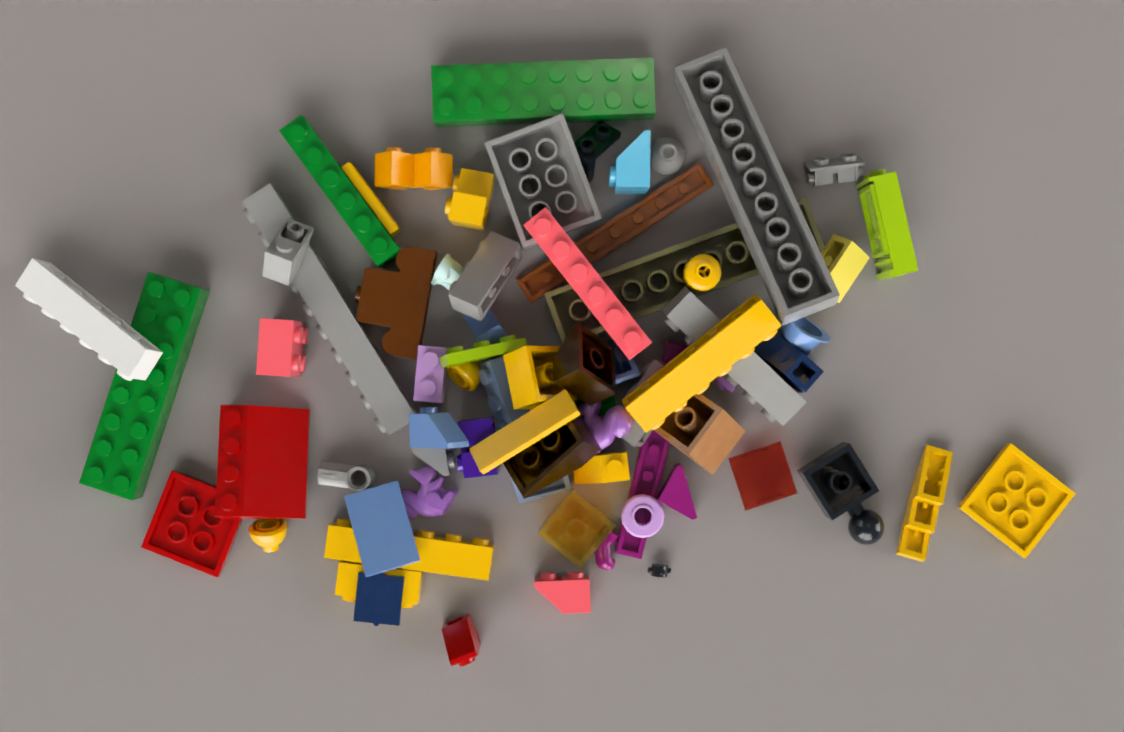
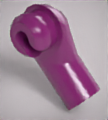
(603, 554)

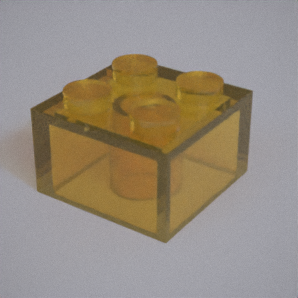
(576, 528)

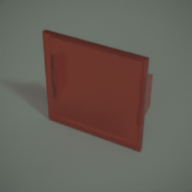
(762, 475)

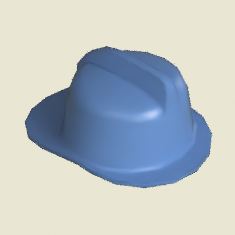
(804, 335)

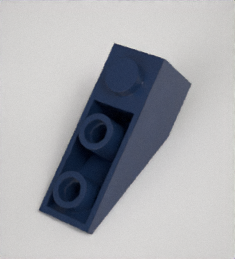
(789, 363)

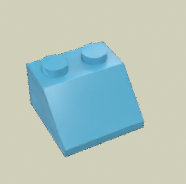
(632, 167)

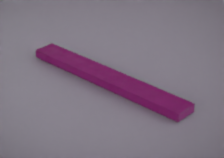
(647, 474)

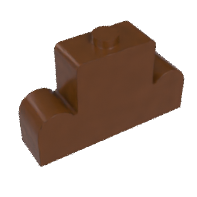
(399, 300)

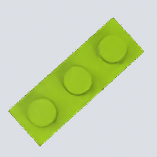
(481, 351)

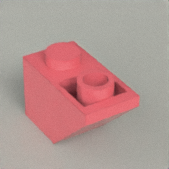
(566, 593)

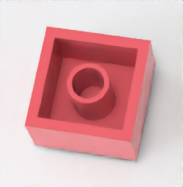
(281, 348)

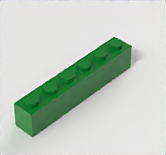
(340, 191)

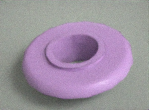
(647, 529)

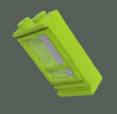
(886, 224)

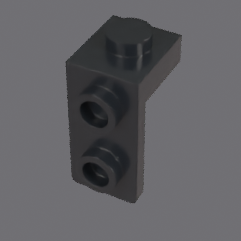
(595, 143)

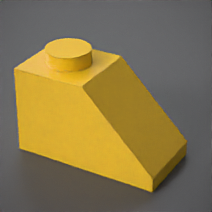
(604, 468)

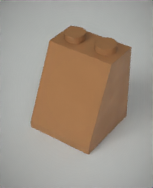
(702, 432)

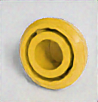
(465, 375)
(268, 533)

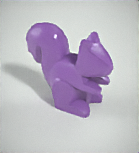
(615, 422)
(430, 498)

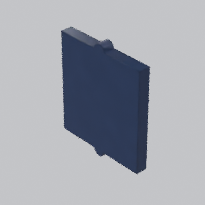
(379, 599)

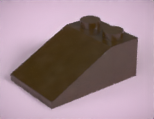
(552, 457)

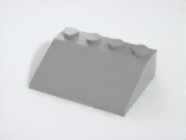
(543, 170)

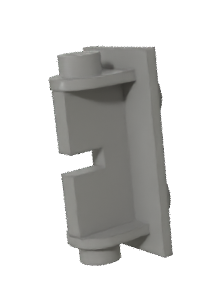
(823, 169)

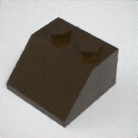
(585, 366)

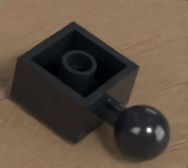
(855, 487)

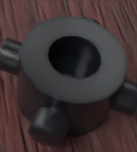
(659, 570)

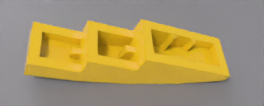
(924, 502)

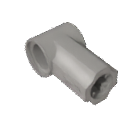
(344, 475)

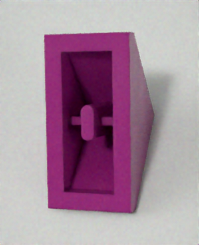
(676, 492)

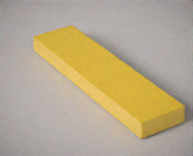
(524, 431)

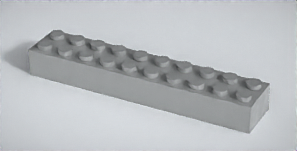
(755, 187)

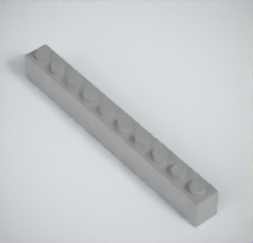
(335, 318)

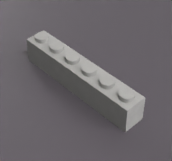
(752, 373)

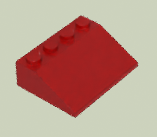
(262, 462)

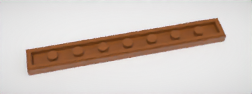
(622, 228)

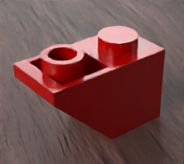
(461, 640)

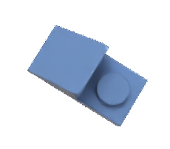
(487, 329)

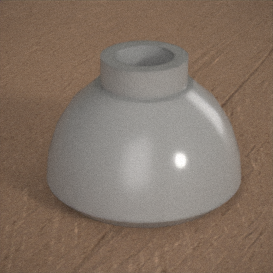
(666, 155)

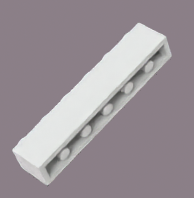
(89, 320)

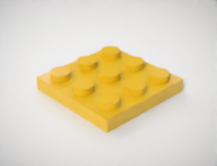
(1016, 500)

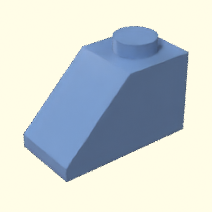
(435, 430)

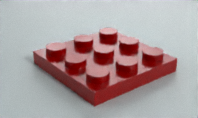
(187, 527)

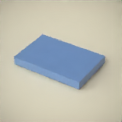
(382, 528)

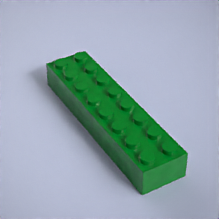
(543, 90)
(140, 409)

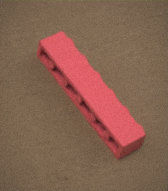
(587, 283)

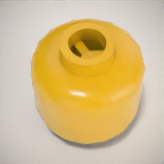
(692, 277)

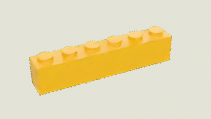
(701, 363)
(437, 554)

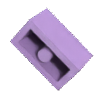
(430, 376)

